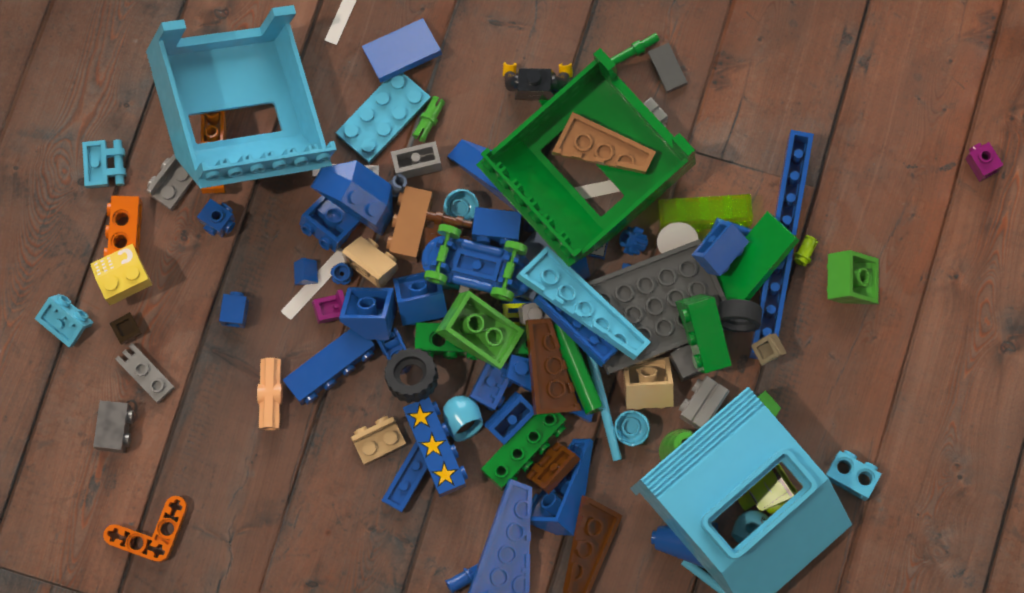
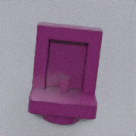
(328, 308)

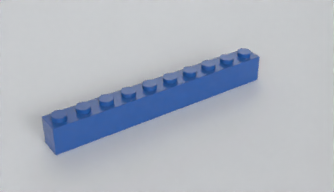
(787, 212)

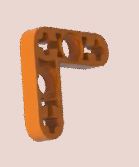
(157, 538)

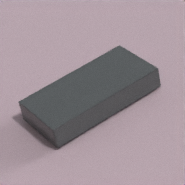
(667, 68)

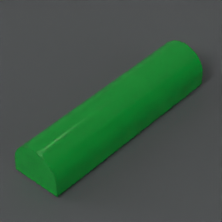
(578, 373)

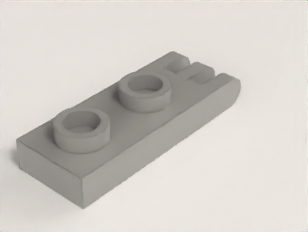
(146, 374)

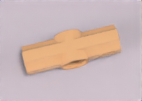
(270, 394)

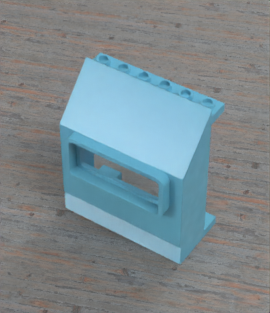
(234, 73)
(721, 466)

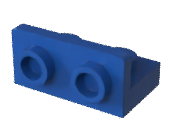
(490, 387)

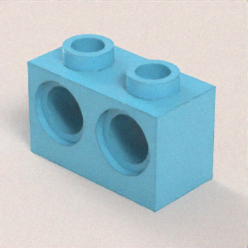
(850, 481)

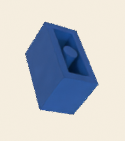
(720, 248)
(509, 417)

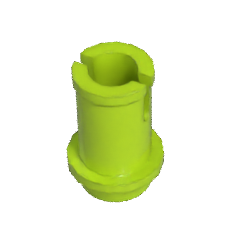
(805, 251)

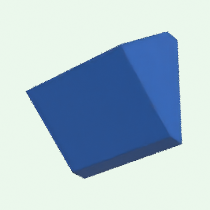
(305, 271)

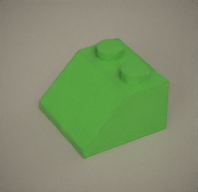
(852, 278)

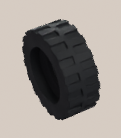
(415, 392)

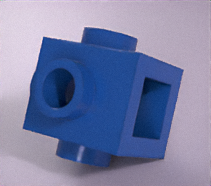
(217, 218)

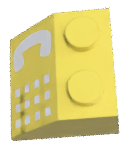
(120, 274)

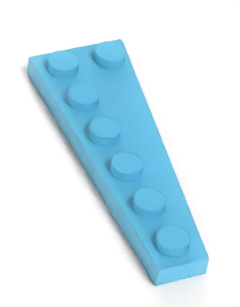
(568, 291)

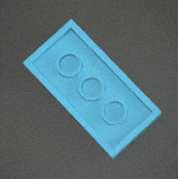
(383, 116)

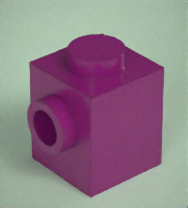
(983, 161)

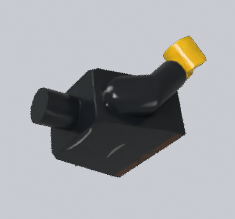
(535, 82)

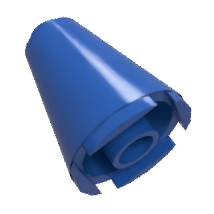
(667, 542)

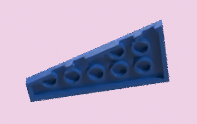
(506, 556)

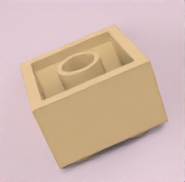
(370, 261)
(649, 384)

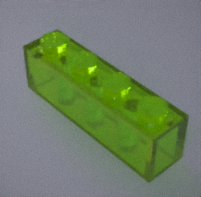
(703, 211)

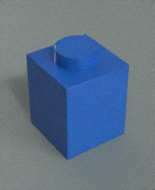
(234, 310)

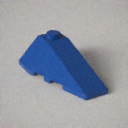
(466, 156)
(560, 508)

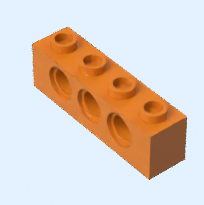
(123, 207)

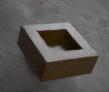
(125, 328)

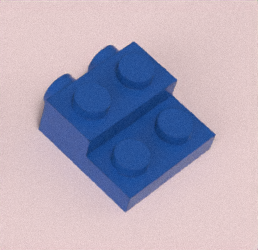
(328, 224)

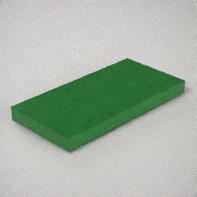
(766, 249)

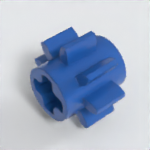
(633, 240)

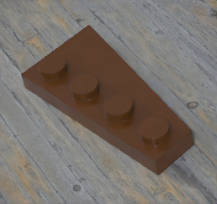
(549, 378)
(590, 544)

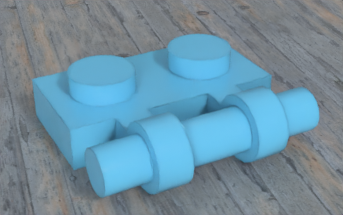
(96, 163)

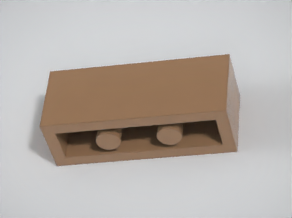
(409, 223)

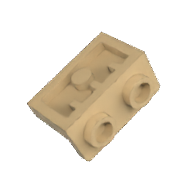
(378, 440)

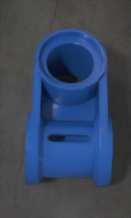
(393, 346)

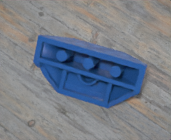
(357, 193)

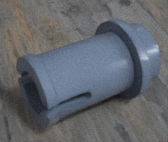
(398, 184)

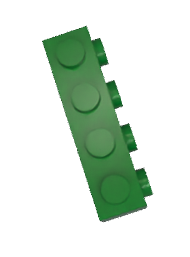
(523, 447)

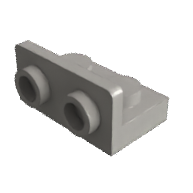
(170, 183)

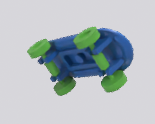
(475, 264)

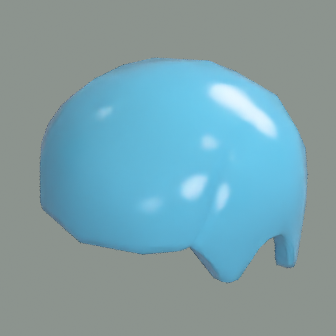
(460, 203)
(632, 428)

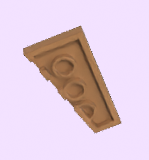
(598, 145)

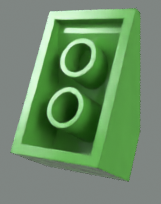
(479, 330)

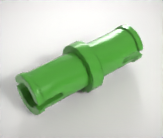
(428, 119)

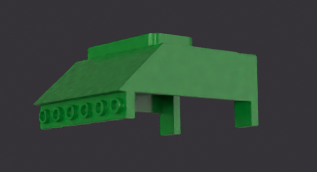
(544, 193)

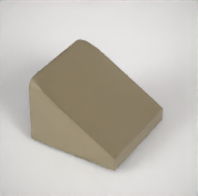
(768, 349)

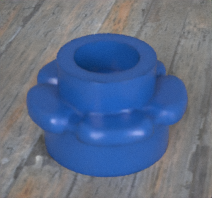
(337, 269)

